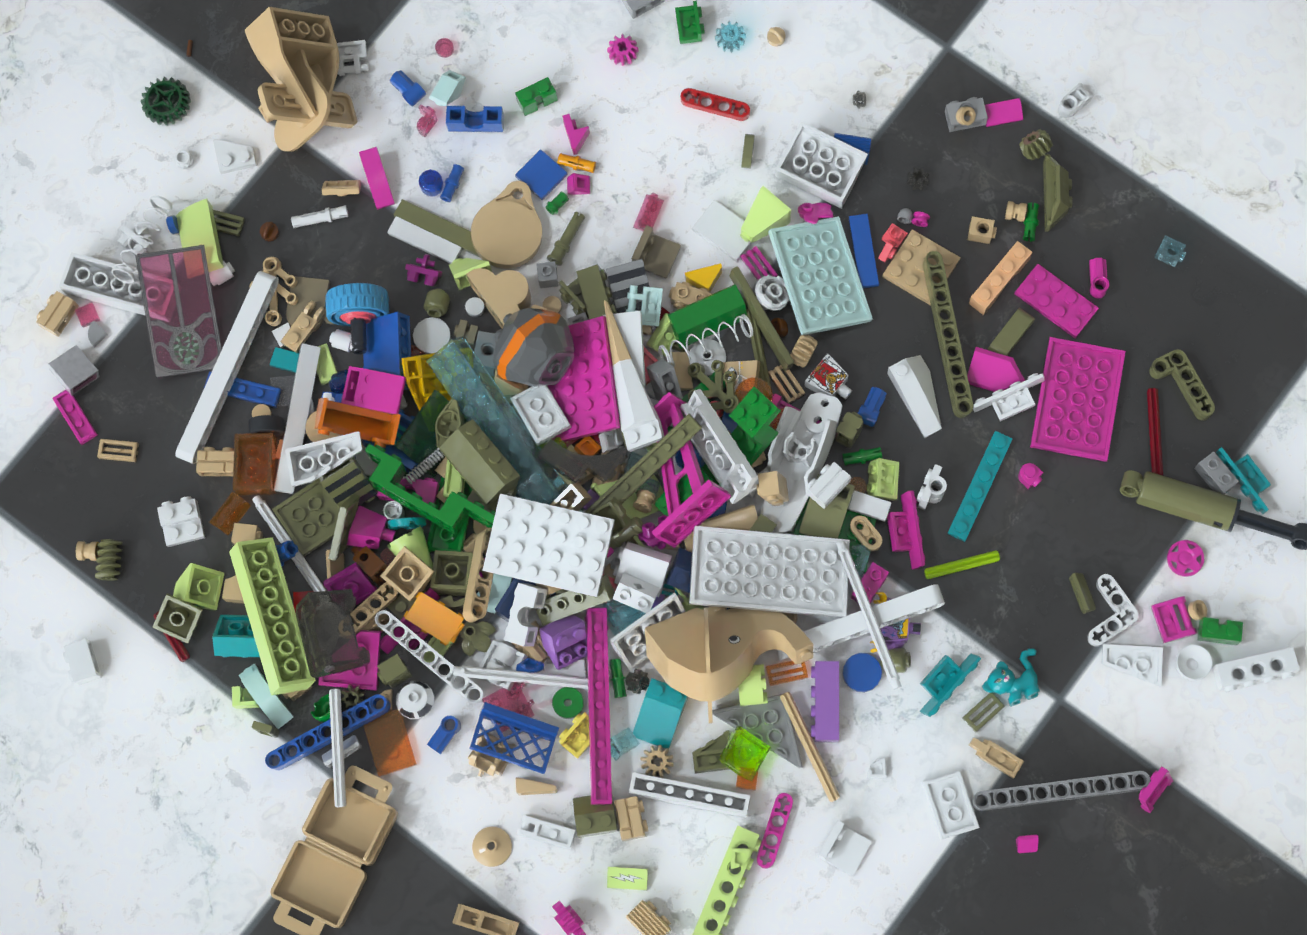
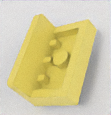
(577, 737)

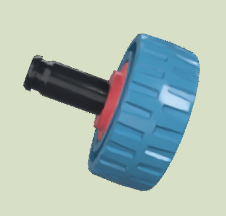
(355, 307)

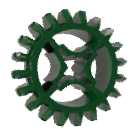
(156, 110)

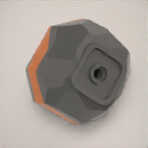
(533, 347)

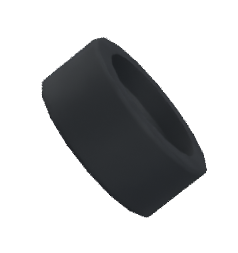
(267, 424)

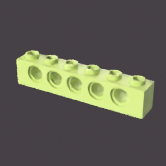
(741, 837)

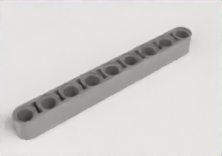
(1070, 791)

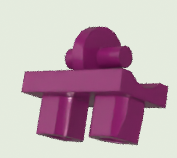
(415, 270)
(648, 536)

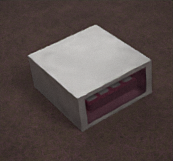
(73, 370)

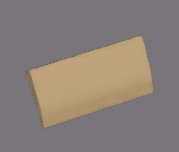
(738, 519)

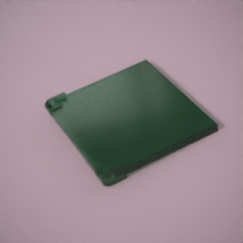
(420, 436)

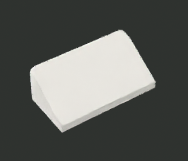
(349, 746)

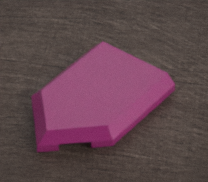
(993, 370)

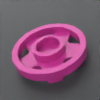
(1185, 558)

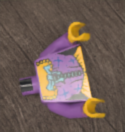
(896, 634)

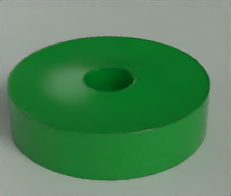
(559, 699)

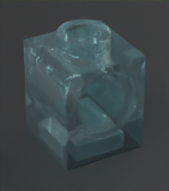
(1169, 243)

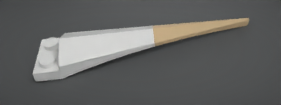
(636, 412)

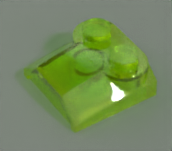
(744, 753)

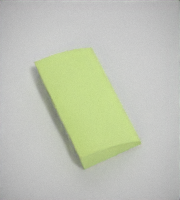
(198, 227)

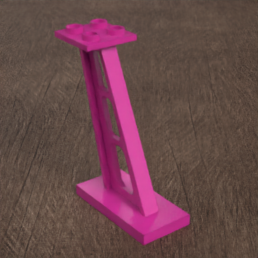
(706, 495)

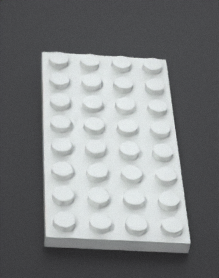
(768, 572)

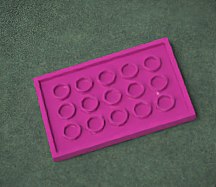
(588, 386)
(1078, 399)

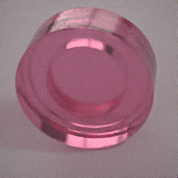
(444, 47)

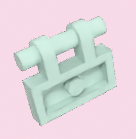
(650, 305)

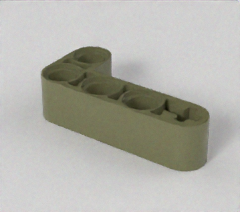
(1185, 385)

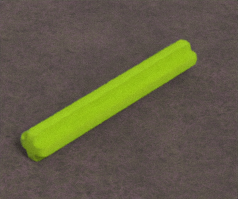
(962, 564)

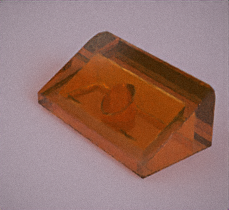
(230, 513)

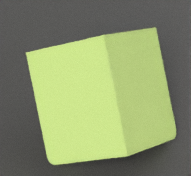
(242, 699)

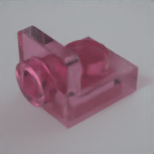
(426, 123)

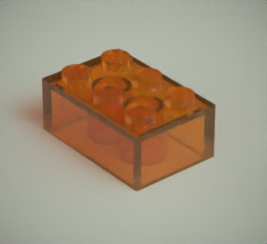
(254, 464)

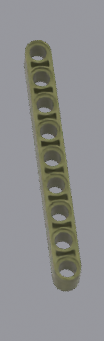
(944, 342)

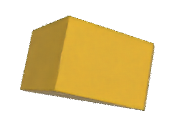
(704, 277)

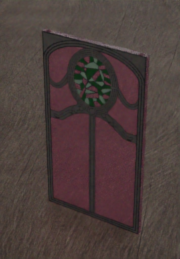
(179, 310)

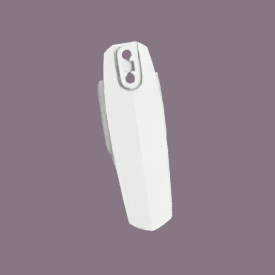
(800, 454)

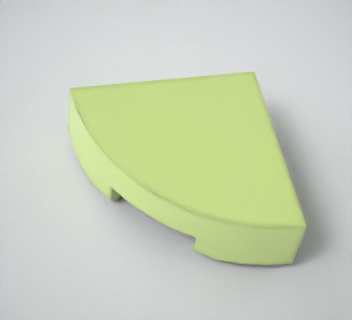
(739, 857)

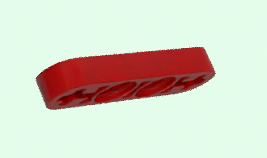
(714, 106)

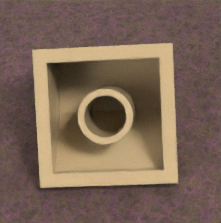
(408, 574)

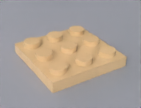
(907, 265)

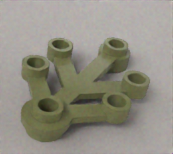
(716, 388)

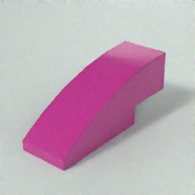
(376, 178)

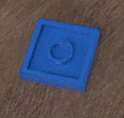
(541, 174)

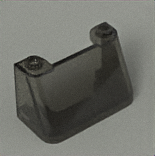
(329, 633)

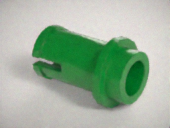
(553, 206)

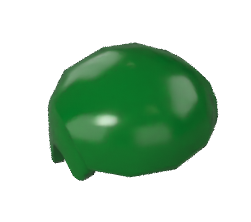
(322, 709)

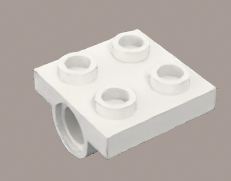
(926, 493)
(504, 658)

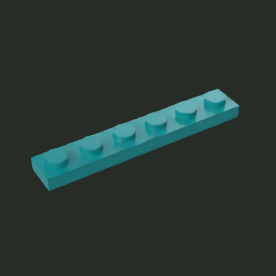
(979, 486)

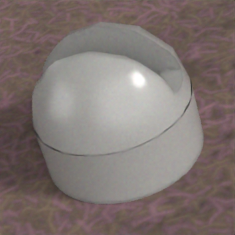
(905, 216)

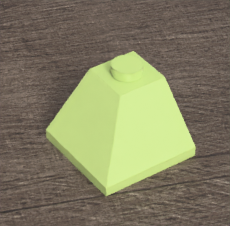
(461, 267)
(200, 586)

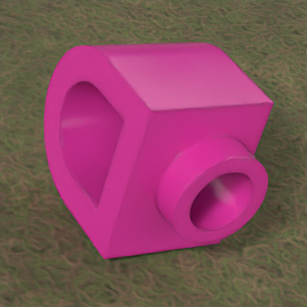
(1030, 475)

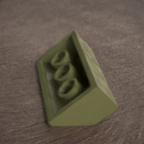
(480, 462)

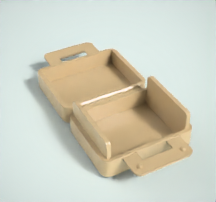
(324, 870)

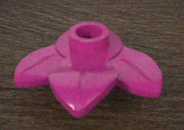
(813, 212)

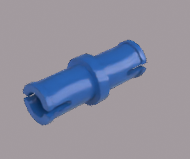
(452, 183)

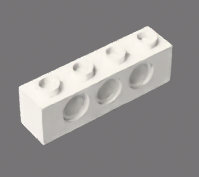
(1285, 658)

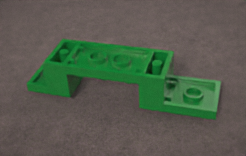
(751, 435)
(451, 515)

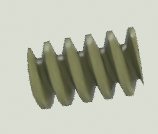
(107, 559)

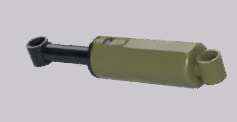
(1204, 506)

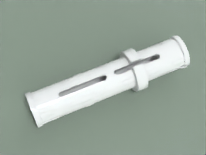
(320, 216)

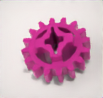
(568, 919)

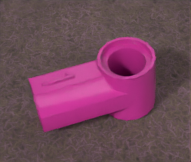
(1098, 276)

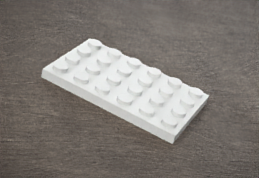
(548, 545)

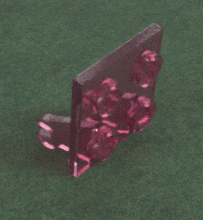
(511, 700)

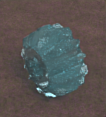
(730, 31)

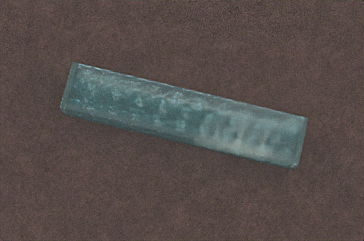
(484, 402)

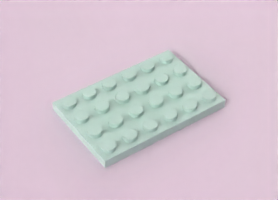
(820, 275)

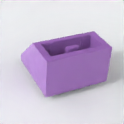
(565, 640)

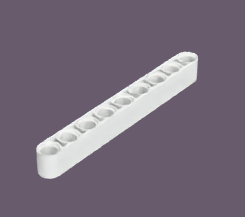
(885, 614)

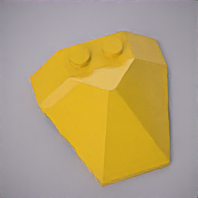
(421, 379)

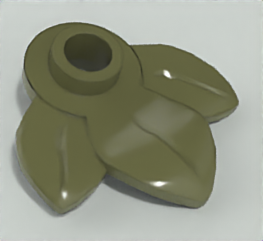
(479, 639)

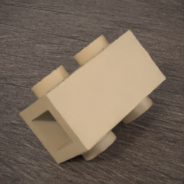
(686, 294)

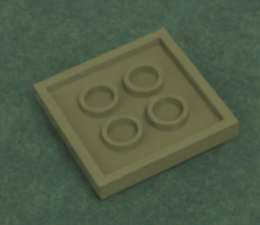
(309, 517)

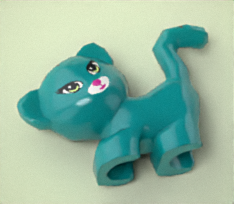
(1003, 680)

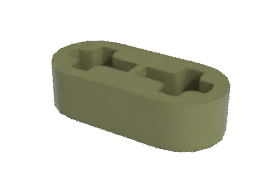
(747, 151)

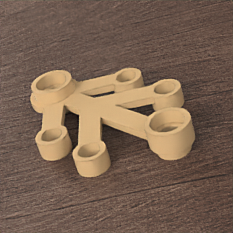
(268, 262)

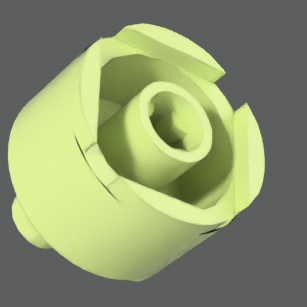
(752, 687)

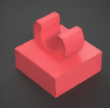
(894, 234)

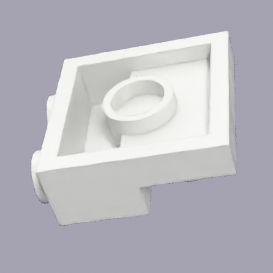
(181, 521)

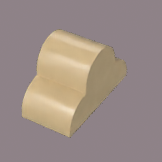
(500, 293)

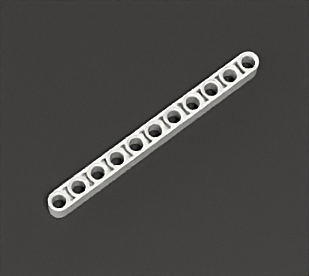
(227, 366)

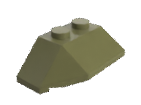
(1055, 192)

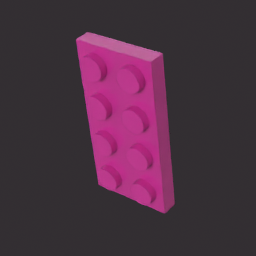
(1056, 301)

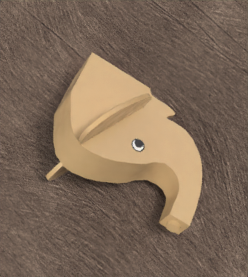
(715, 648)

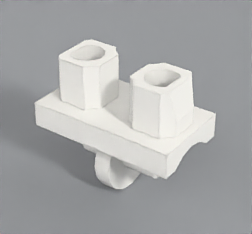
(141, 245)

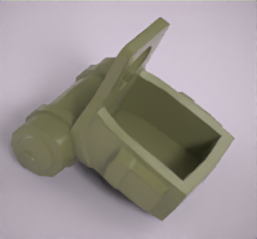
(624, 527)

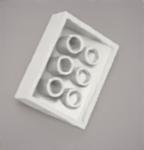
(820, 165)
(631, 642)

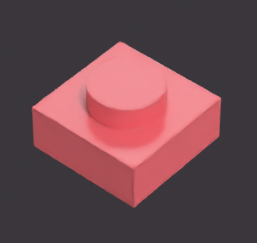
(888, 251)

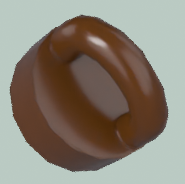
(269, 231)
(780, 326)

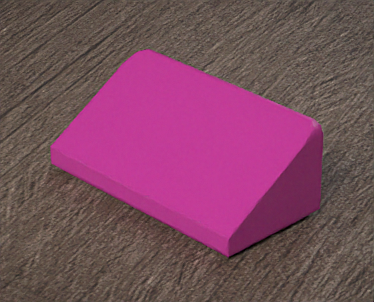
(1004, 112)

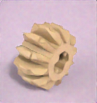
(803, 350)
(661, 756)

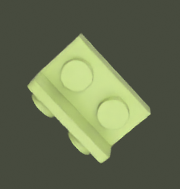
(883, 479)

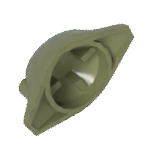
(448, 421)

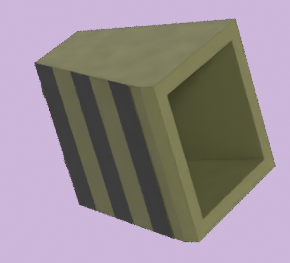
(348, 480)

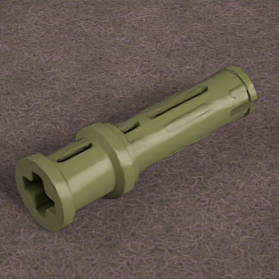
(562, 245)

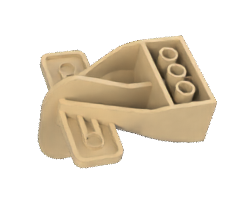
(304, 63)

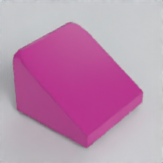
(578, 184)
(1027, 843)

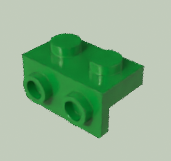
(688, 23)

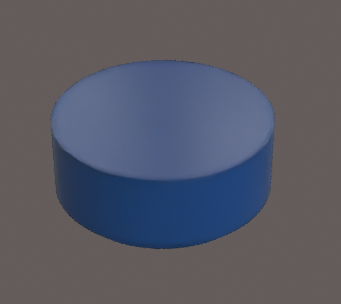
(172, 224)

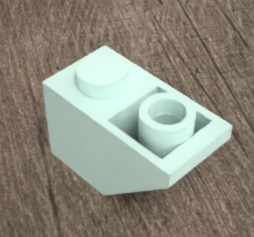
(448, 88)

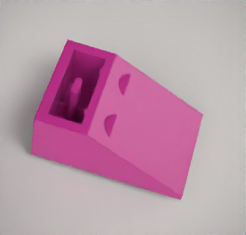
(373, 390)

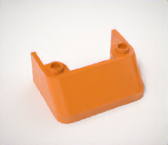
(347, 419)

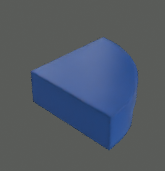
(530, 665)

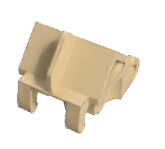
(488, 763)

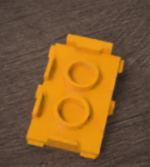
(435, 618)

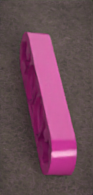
(773, 830)

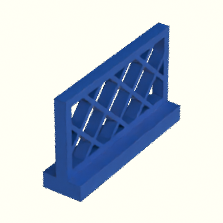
(519, 722)

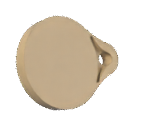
(507, 228)

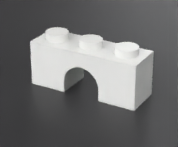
(518, 628)

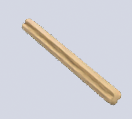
(809, 746)

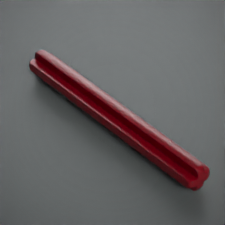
(1154, 431)

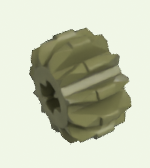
(1036, 144)

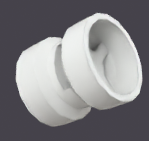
(391, 509)

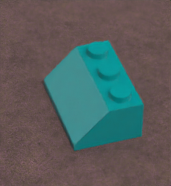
(234, 637)

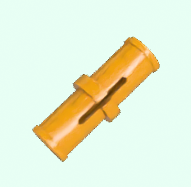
(576, 163)

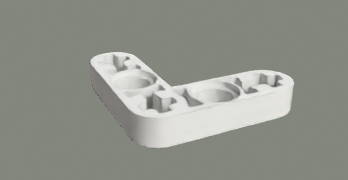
(1119, 610)

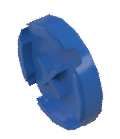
(862, 672)

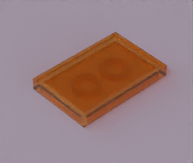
(389, 743)

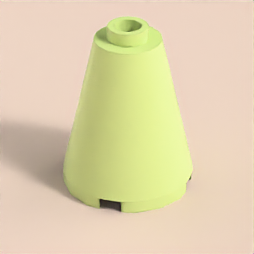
(415, 542)

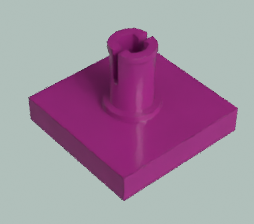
(352, 578)

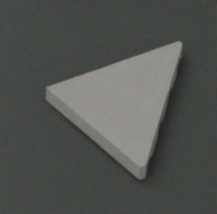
(766, 722)

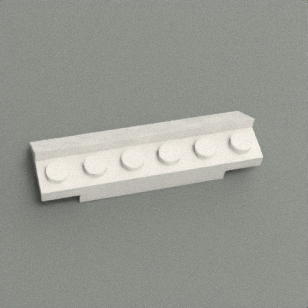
(720, 449)

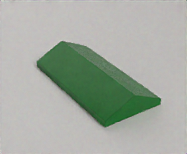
(707, 313)
(442, 539)

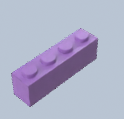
(826, 701)

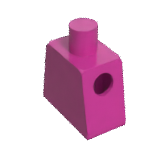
(369, 529)

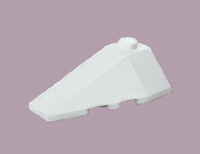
(916, 389)
(317, 458)

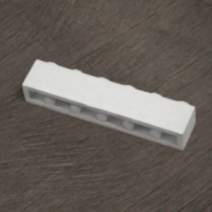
(689, 794)

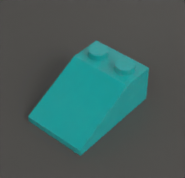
(659, 714)

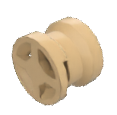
(644, 501)

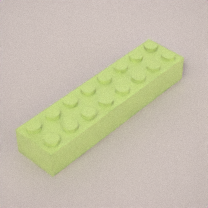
(271, 615)

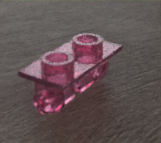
(648, 212)

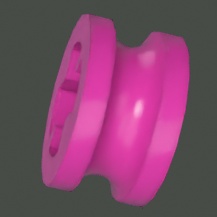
(920, 219)

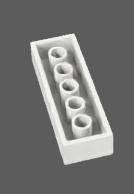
(94, 281)

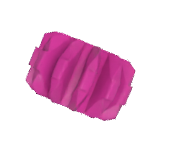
(621, 44)

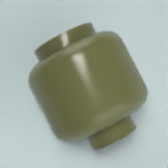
(436, 303)
(900, 658)

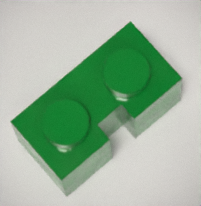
(535, 95)
(1226, 633)

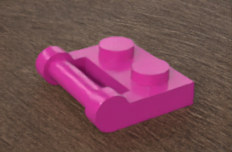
(1168, 622)
(1150, 794)

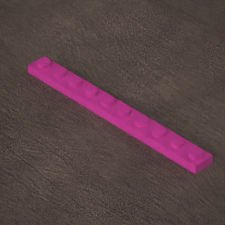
(599, 706)

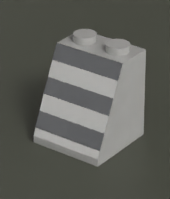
(621, 278)

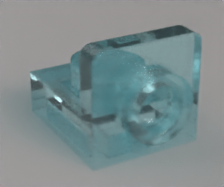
(860, 563)
(622, 743)

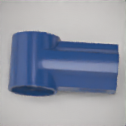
(410, 91)
(872, 405)
(286, 551)
(443, 736)

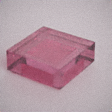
(87, 314)

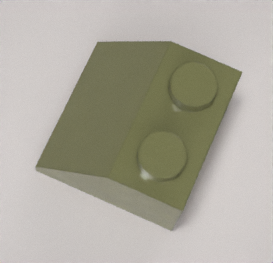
(593, 819)

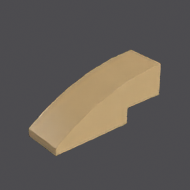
(484, 921)

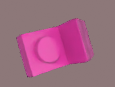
(576, 136)

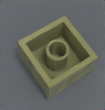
(451, 572)

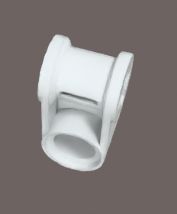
(1076, 98)

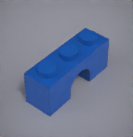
(462, 120)

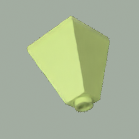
(765, 214)

